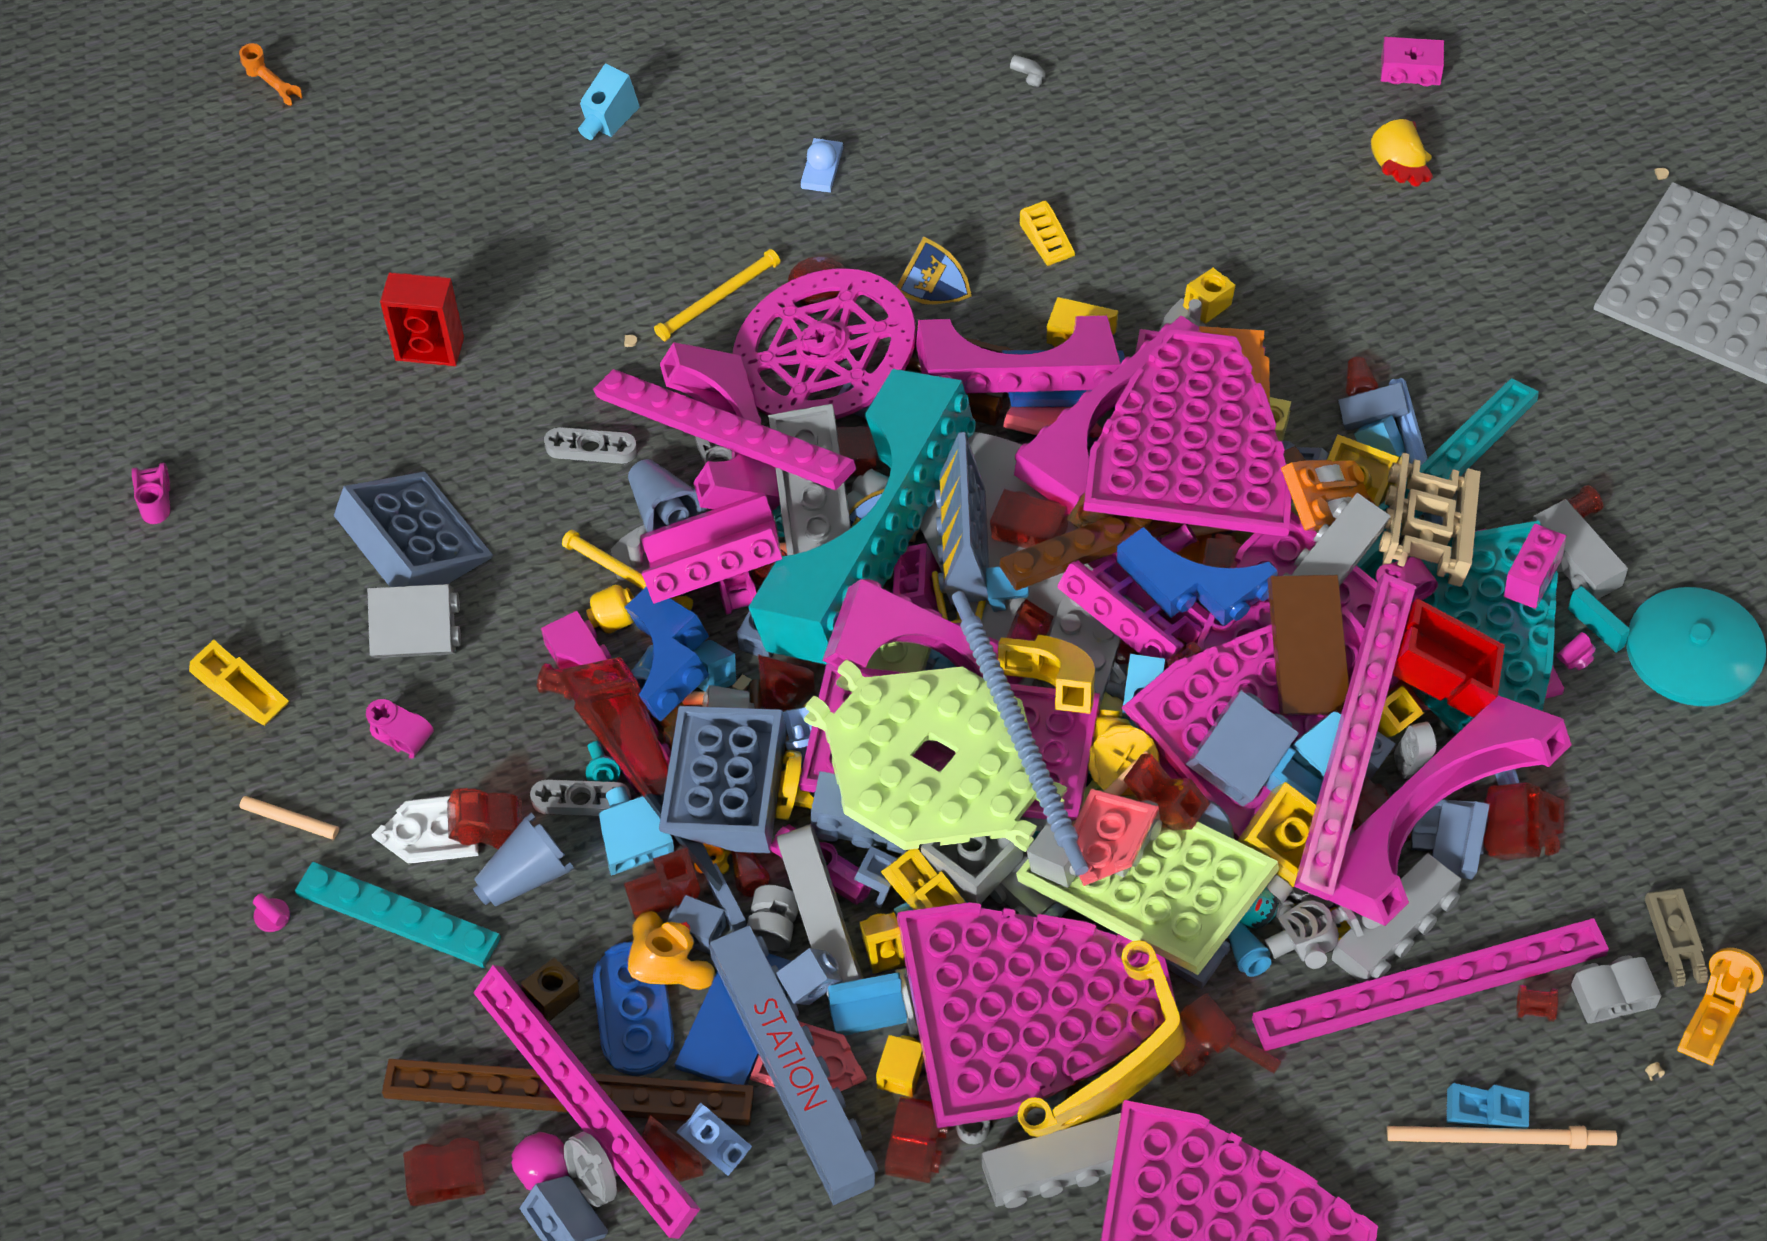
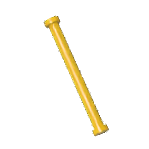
(664, 330)
(573, 541)

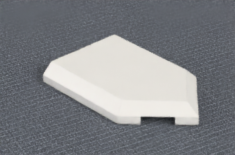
(421, 833)

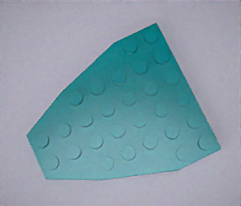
(1482, 605)

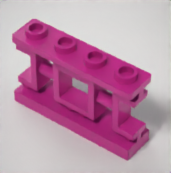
(1148, 633)

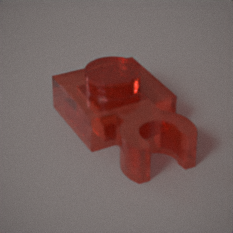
(1551, 822)

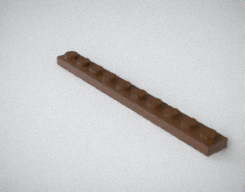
(1086, 544)
(526, 1090)

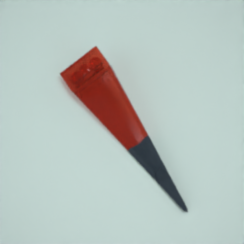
(613, 710)

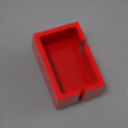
(1449, 659)

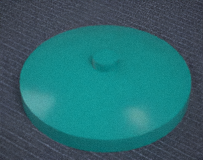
(1696, 646)

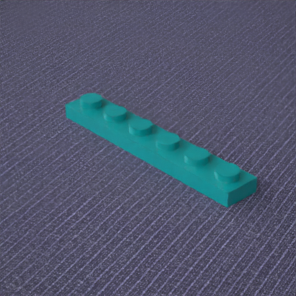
(398, 914)

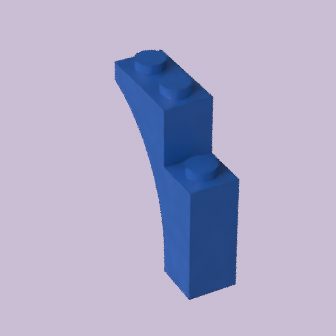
(1178, 582)
(674, 637)

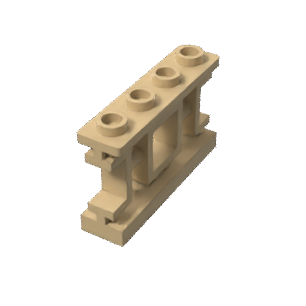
(1428, 539)

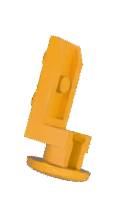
(1731, 979)

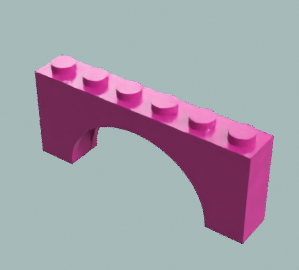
(1069, 367)
(721, 382)
(879, 617)

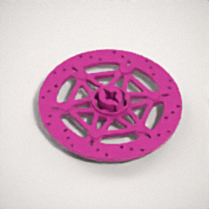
(825, 341)

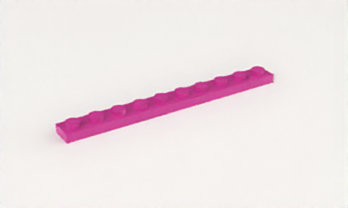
(726, 429)
(1355, 737)
(1429, 984)
(587, 1102)

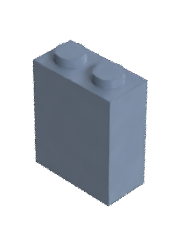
(1242, 747)

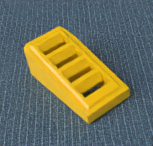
(1040, 216)

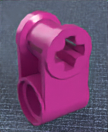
(152, 493)
(1413, 572)
(736, 591)
(398, 726)

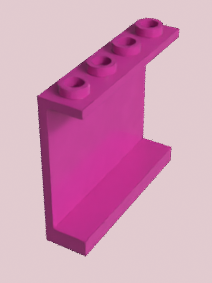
(710, 547)

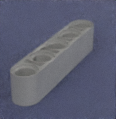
(818, 899)

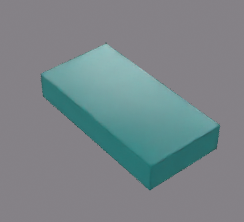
(1598, 619)

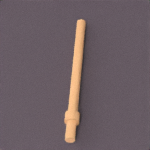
(1575, 1136)

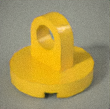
(1116, 751)
(789, 788)

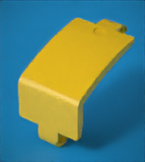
(1129, 1074)

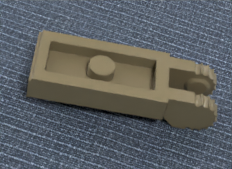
(1676, 934)

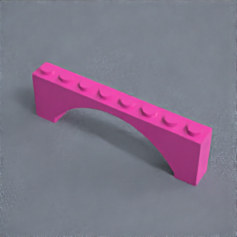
(1059, 456)
(1495, 741)

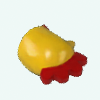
(1401, 152)

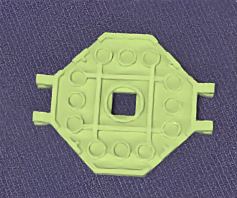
(903, 798)

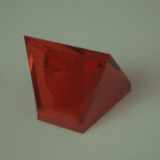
(783, 683)
(673, 1152)

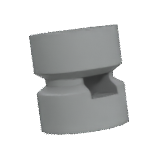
(773, 916)

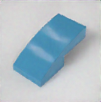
(1487, 1108)

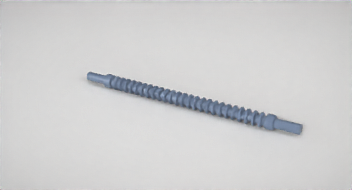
(1046, 792)

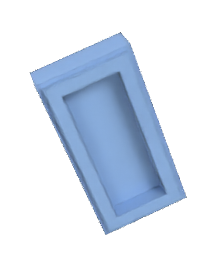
(821, 165)

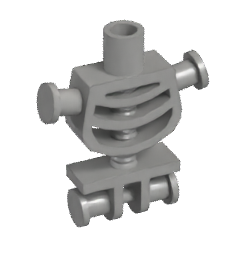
(1312, 930)

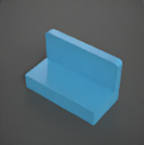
(867, 1004)

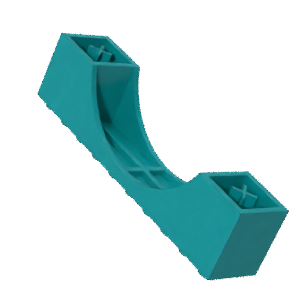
(913, 432)

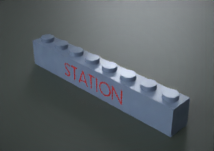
(793, 1066)

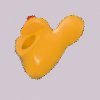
(662, 952)

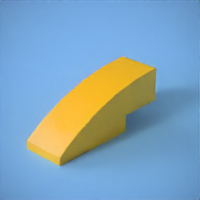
(237, 683)
(919, 882)

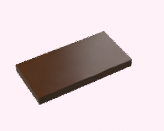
(1308, 644)

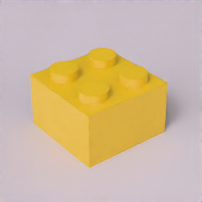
(1281, 829)

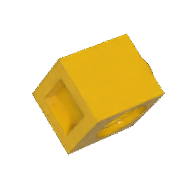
(1213, 291)
(900, 1065)

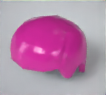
(539, 1159)

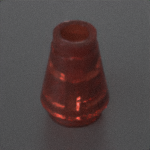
(1359, 377)
(748, 872)

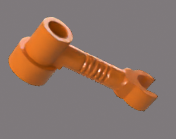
(253, 61)

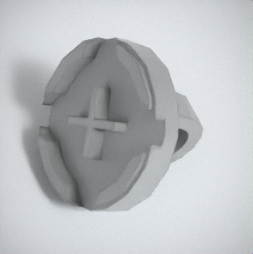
(592, 1167)

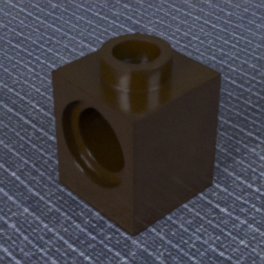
(552, 1002)

